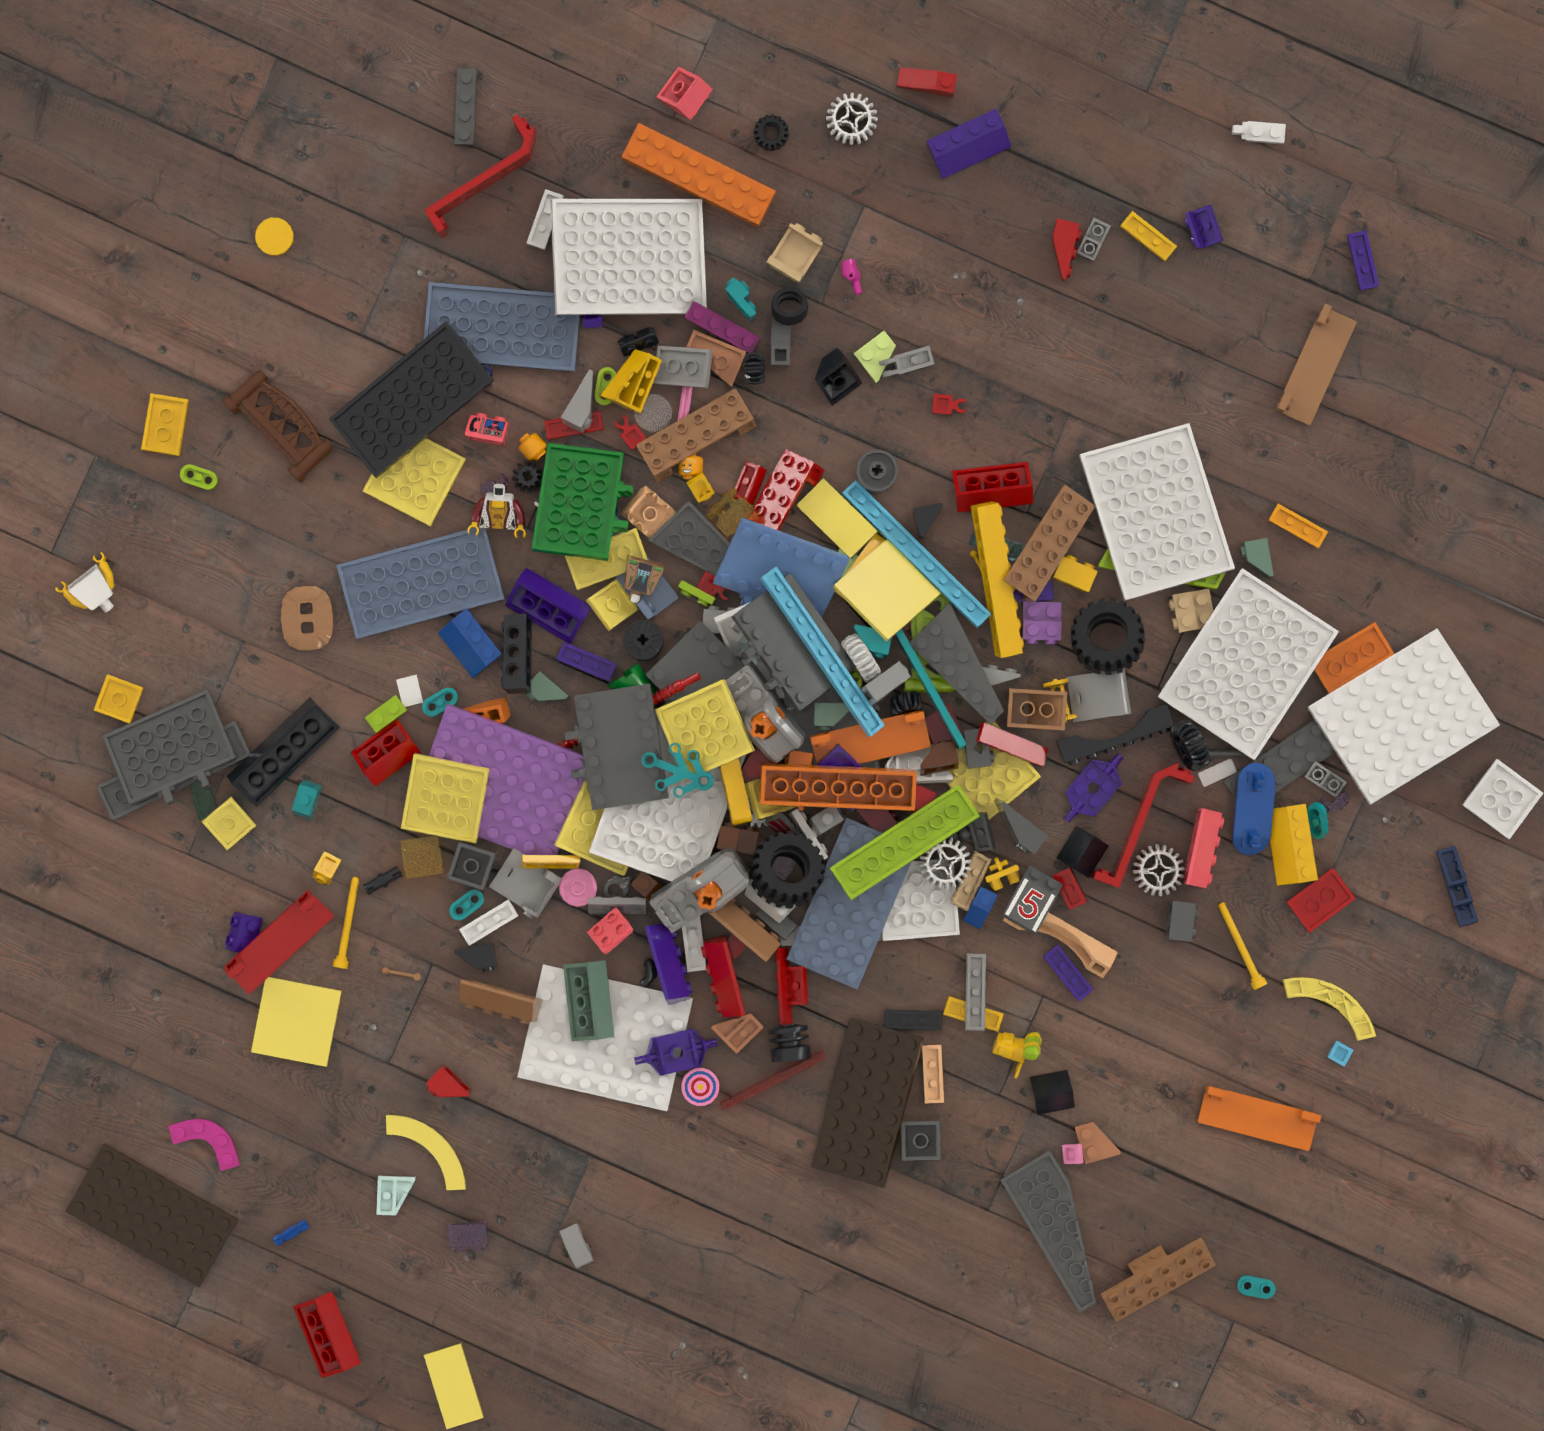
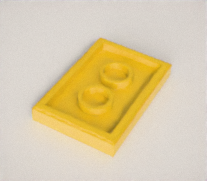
(165, 424)

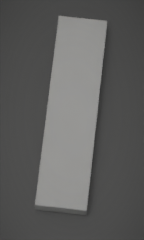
(975, 992)

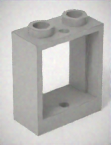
(885, 683)

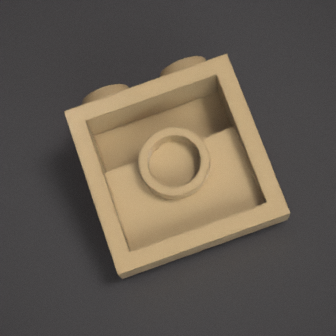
(1191, 610)

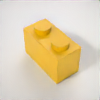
(1075, 574)

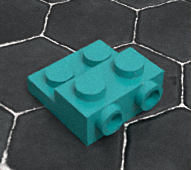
(739, 294)

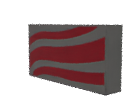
(779, 823)

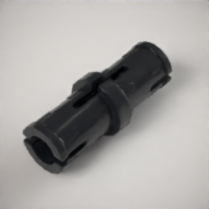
(382, 880)

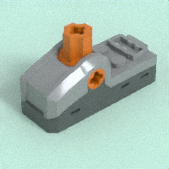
(764, 714)
(701, 889)

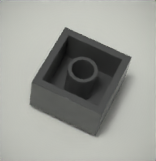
(472, 866)
(1181, 921)
(921, 1141)

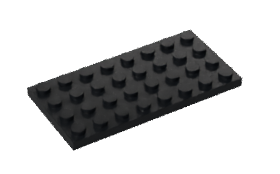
(411, 399)

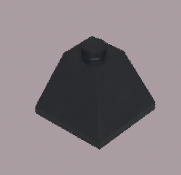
(836, 376)

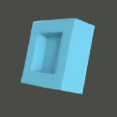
(1340, 1053)

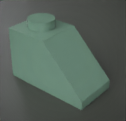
(1258, 556)
(545, 690)
(829, 714)

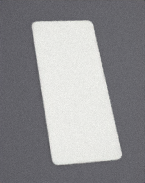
(1217, 772)

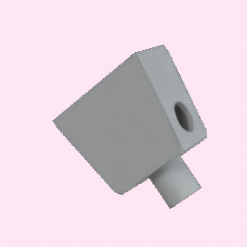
(826, 819)

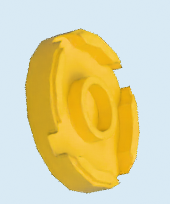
(274, 236)

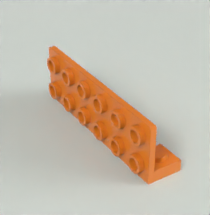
(898, 736)
(1258, 1118)

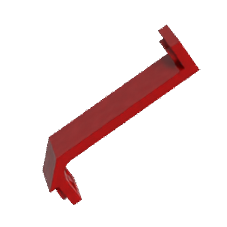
(486, 178)
(1171, 771)

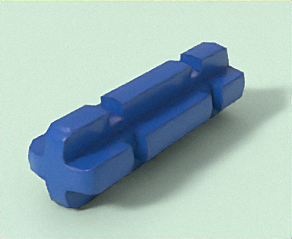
(291, 1232)

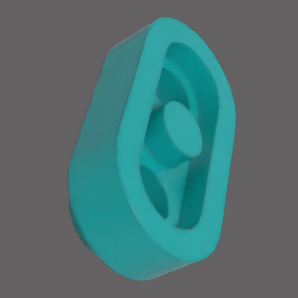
(440, 701)
(1317, 818)
(466, 904)
(1256, 1286)

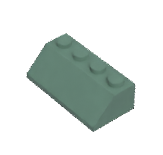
(588, 1000)

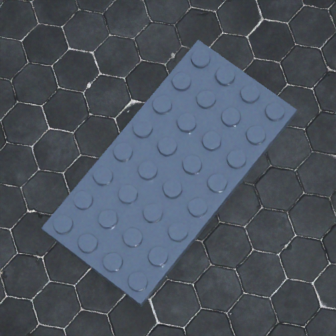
(505, 325)
(420, 582)
(839, 932)

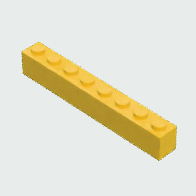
(994, 568)

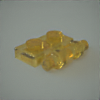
(729, 520)

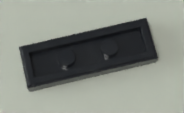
(913, 1019)

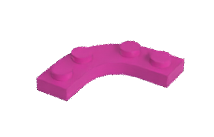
(210, 1132)

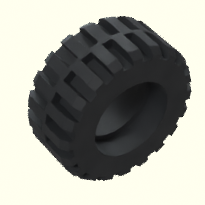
(1103, 613)
(801, 852)

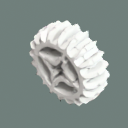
(859, 117)
(861, 657)
(1158, 861)
(951, 879)

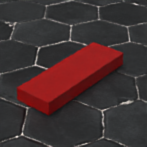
(556, 429)

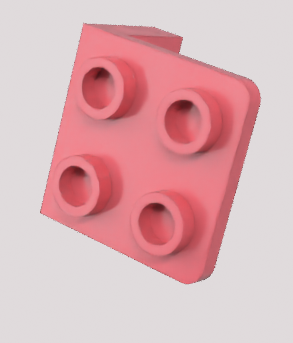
(610, 931)

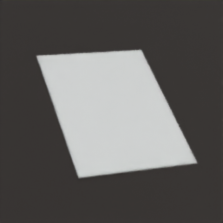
(409, 690)

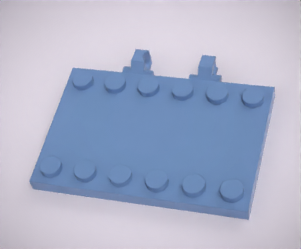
(760, 548)

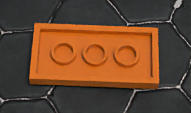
(1352, 657)

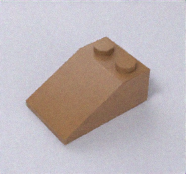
(1037, 709)

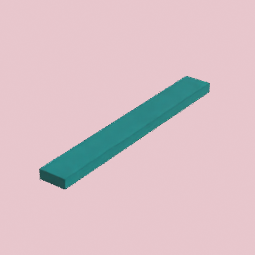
(930, 690)

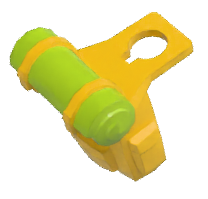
(1018, 1048)

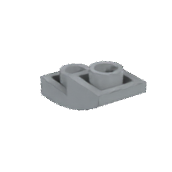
(1093, 239)
(1325, 779)
(576, 1246)

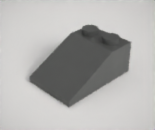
(1023, 832)

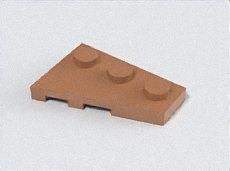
(725, 358)

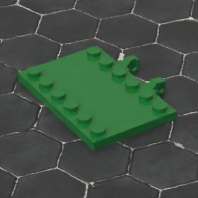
(579, 502)

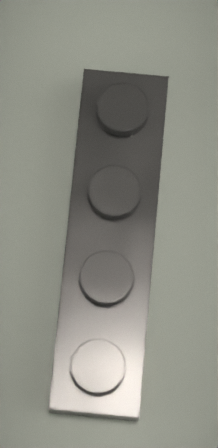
(465, 107)

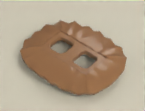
(321, 617)

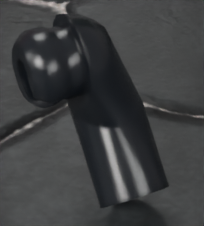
(651, 973)

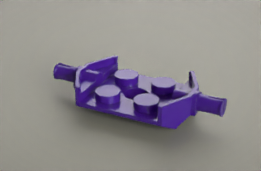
(1106, 778)
(660, 1051)

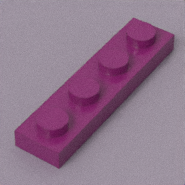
(721, 327)

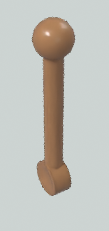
(417, 976)

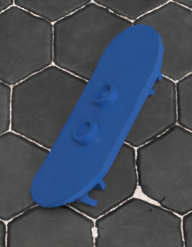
(1253, 809)

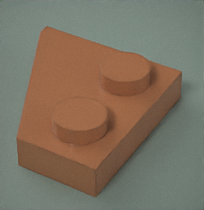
(738, 1031)
(1094, 1143)

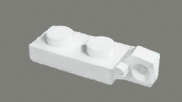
(1260, 132)

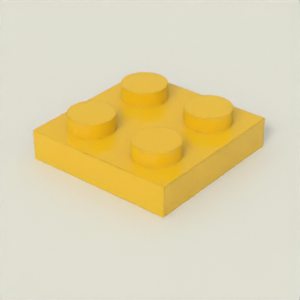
(118, 698)

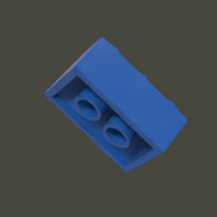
(470, 643)

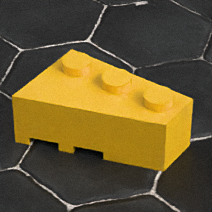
(633, 381)

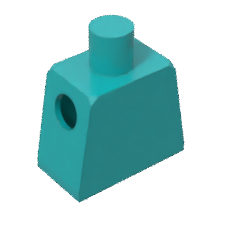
(306, 799)

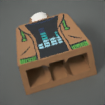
(641, 577)

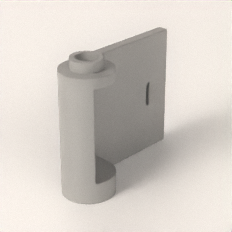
(1100, 695)
(525, 887)

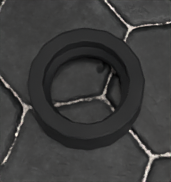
(789, 294)

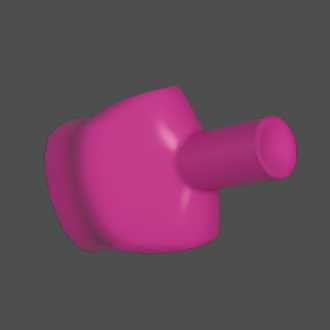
(852, 273)

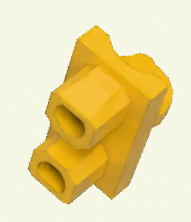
(994, 879)

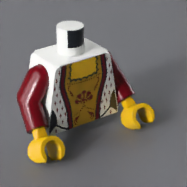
(498, 511)

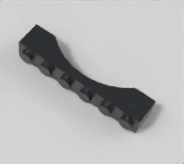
(1153, 720)

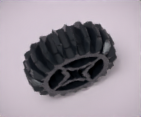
(1190, 745)

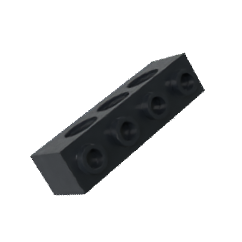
(523, 661)

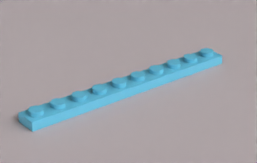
(916, 554)
(822, 651)

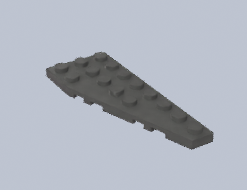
(1049, 1211)

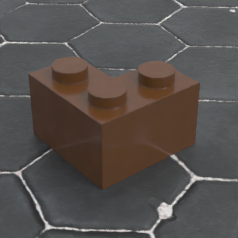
(738, 839)

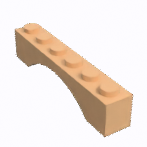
(1094, 954)

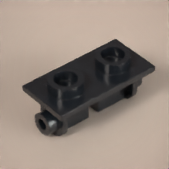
(646, 339)

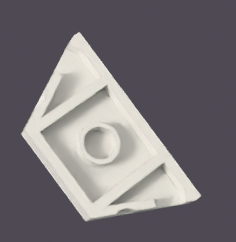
(913, 760)

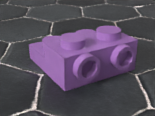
(1041, 622)

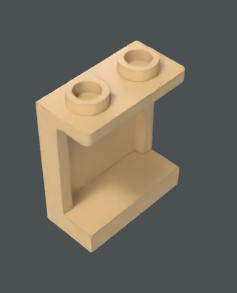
(795, 253)

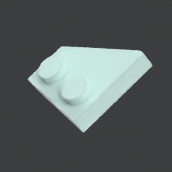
(392, 1193)

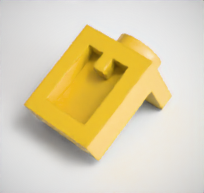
(700, 488)
(326, 868)

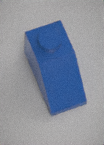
(980, 907)

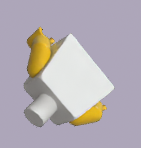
(91, 588)

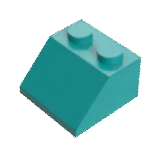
(874, 642)

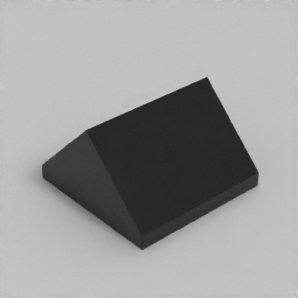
(924, 517)
(1082, 851)
(1052, 1092)

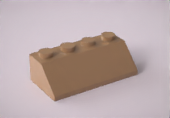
(747, 930)
(500, 1000)

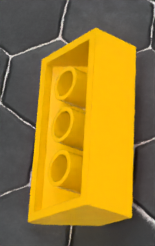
(1292, 845)

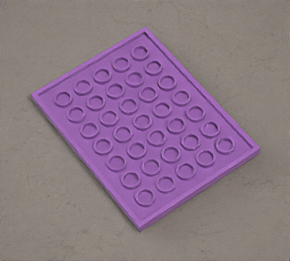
(527, 779)

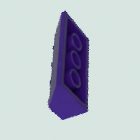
(969, 143)
(548, 605)
(668, 964)

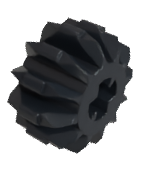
(754, 368)
(534, 473)
(905, 703)

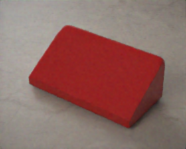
(750, 482)

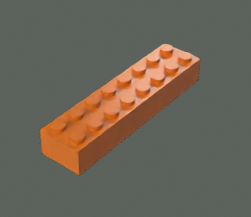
(698, 175)
(837, 786)

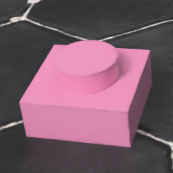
(1072, 1153)

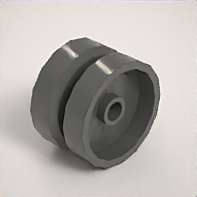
(877, 460)

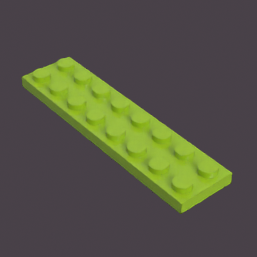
(904, 842)

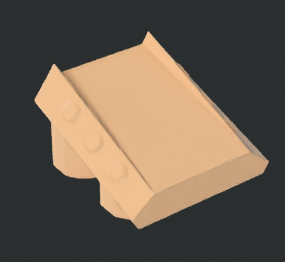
(647, 511)

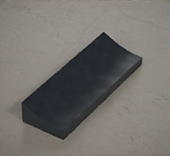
(282, 752)

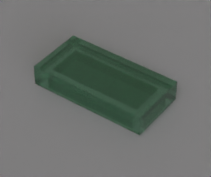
(203, 800)

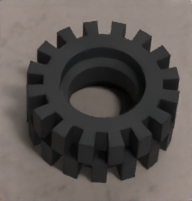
(771, 121)

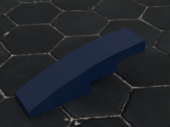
(1457, 886)

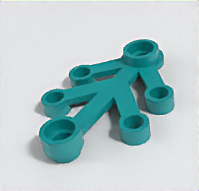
(680, 771)

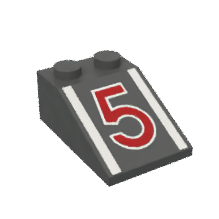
(1032, 899)

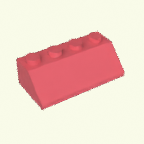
(1202, 848)

